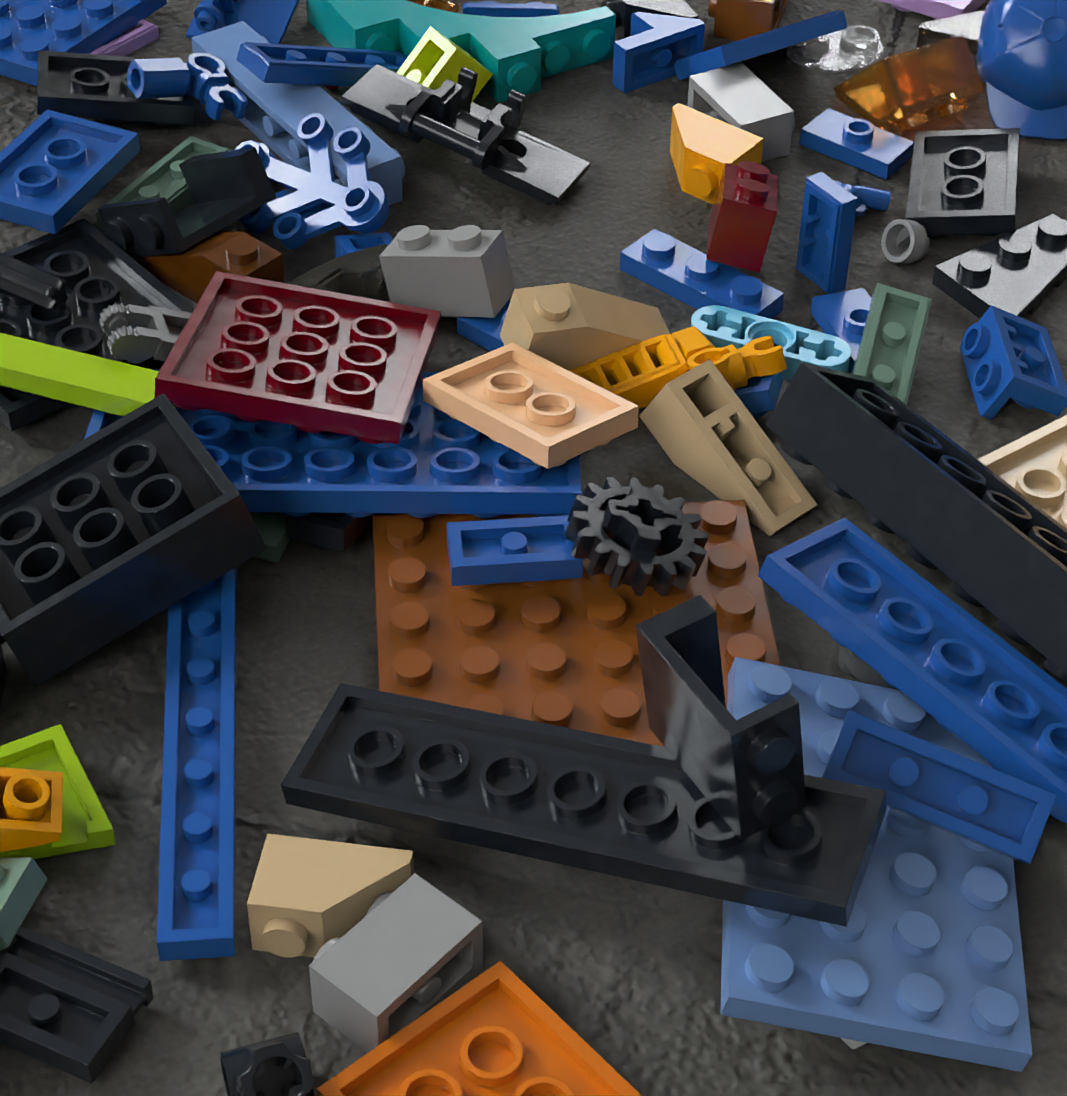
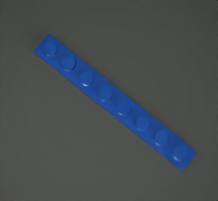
(199, 777)

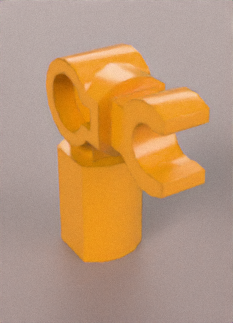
(736, 365)

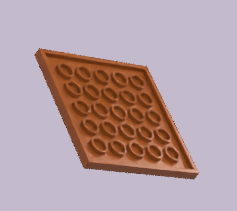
(550, 646)

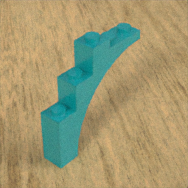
(511, 48)

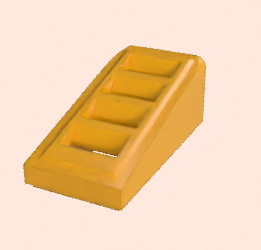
(637, 370)

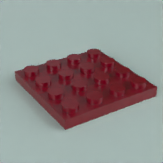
(301, 358)

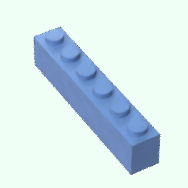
(277, 109)

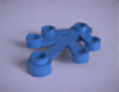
(358, 207)

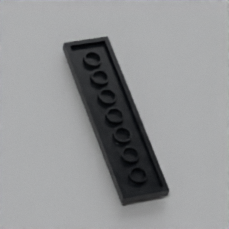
(577, 803)

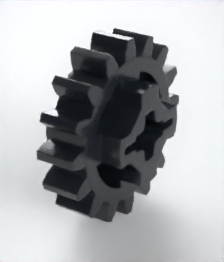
(636, 536)

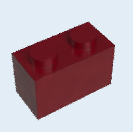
(743, 216)

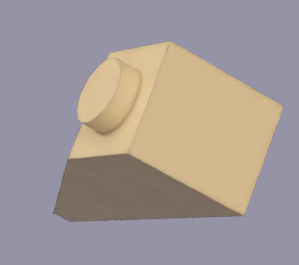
(577, 323)
(725, 449)

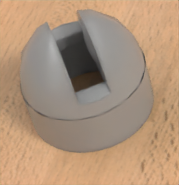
(901, 234)

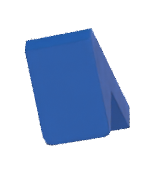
(654, 48)

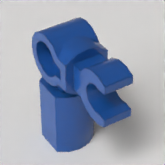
(199, 77)

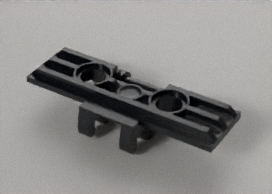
(468, 129)

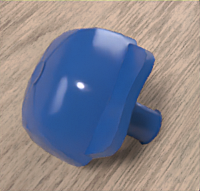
(1025, 66)

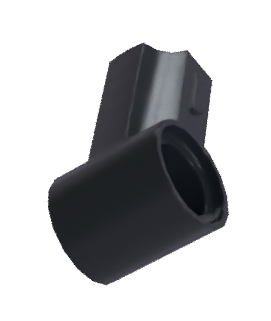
(268, 1068)

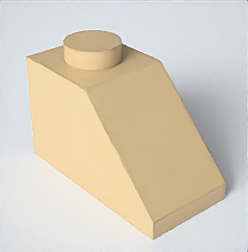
(317, 891)

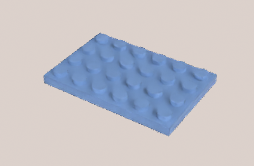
(933, 929)

